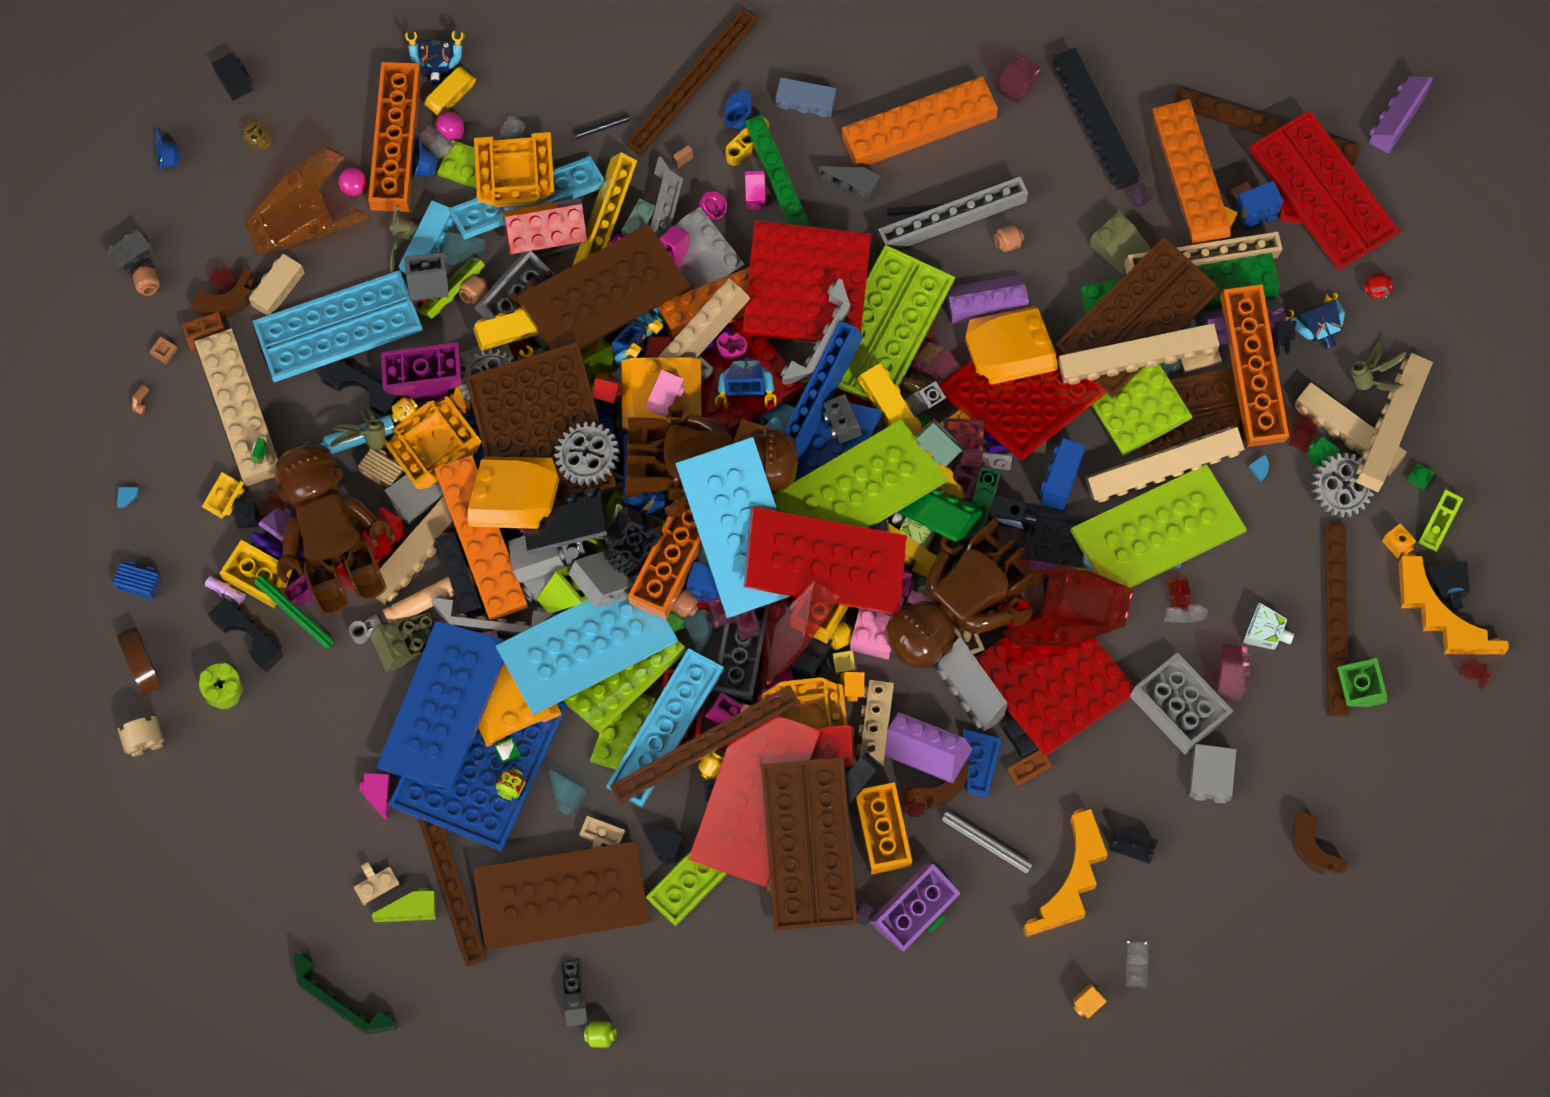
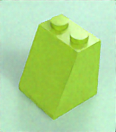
(561, 592)

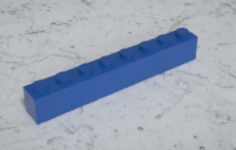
(823, 385)

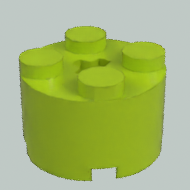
(215, 676)

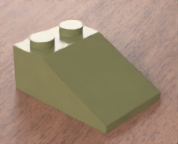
(1117, 241)

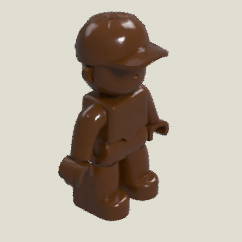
(676, 442)
(310, 483)
(962, 598)

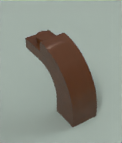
(228, 303)
(138, 661)
(940, 795)
(1308, 850)

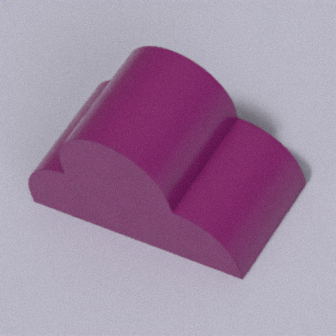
(422, 371)

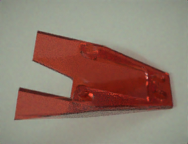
(1074, 607)
(791, 627)

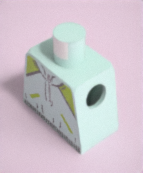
(1267, 629)

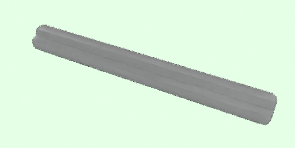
(987, 842)

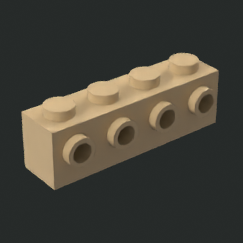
(876, 719)

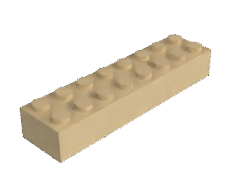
(237, 404)

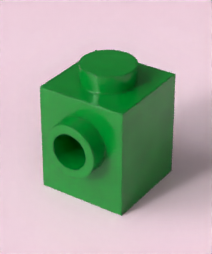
(1320, 451)

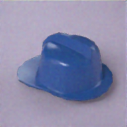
(738, 109)
(167, 152)
(424, 161)

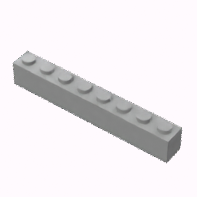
(953, 215)

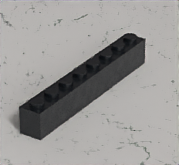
(1096, 119)

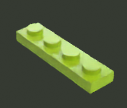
(433, 306)

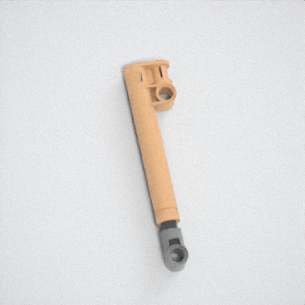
(405, 608)

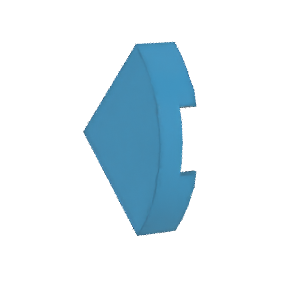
(1260, 468)
(126, 495)

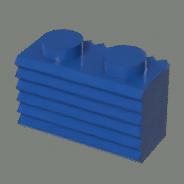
(137, 580)

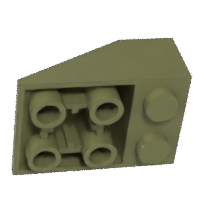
(402, 640)

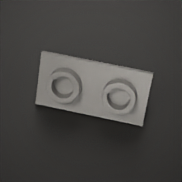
(997, 460)

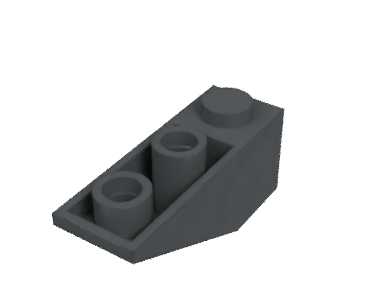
(855, 180)
(573, 993)

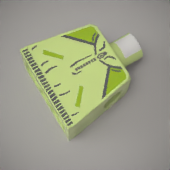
(914, 530)

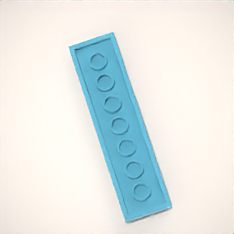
(569, 183)
(670, 716)

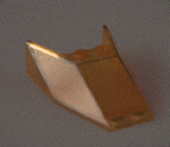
(296, 208)

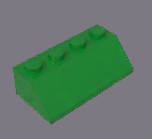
(944, 514)

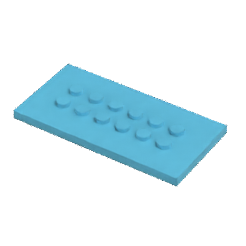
(337, 326)
(720, 494)
(581, 649)

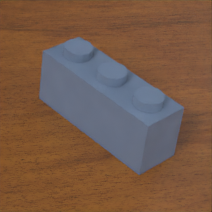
(805, 97)

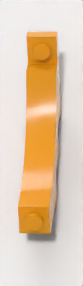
(1458, 635)
(1066, 904)

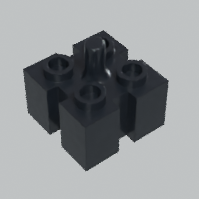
(633, 534)
(812, 659)

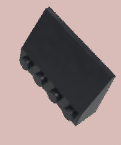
(572, 520)

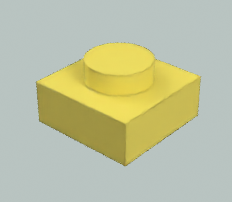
(844, 662)

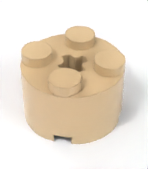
(140, 736)

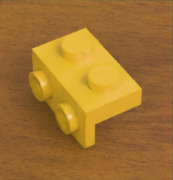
(223, 495)

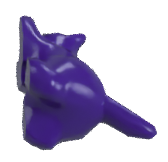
(267, 545)

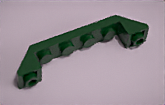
(983, 499)
(380, 1022)

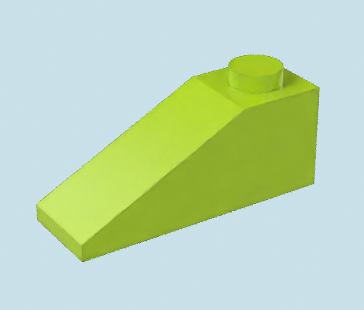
(1441, 519)
(414, 906)

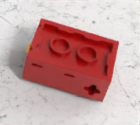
(836, 743)

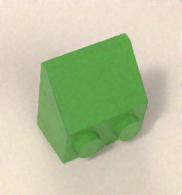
(1363, 683)

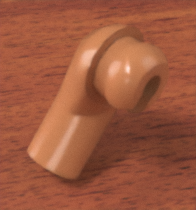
(137, 397)

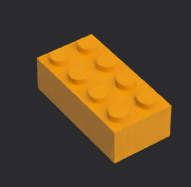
(883, 829)

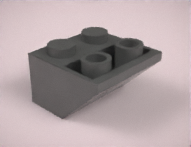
(426, 276)

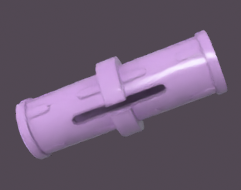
(225, 590)

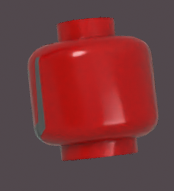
(1379, 286)

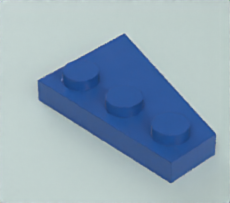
(981, 761)

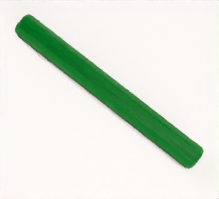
(292, 610)

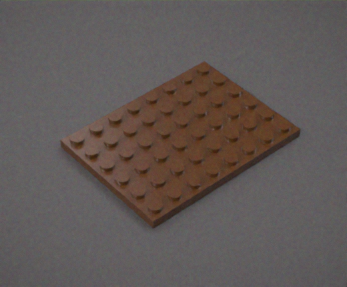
(530, 405)

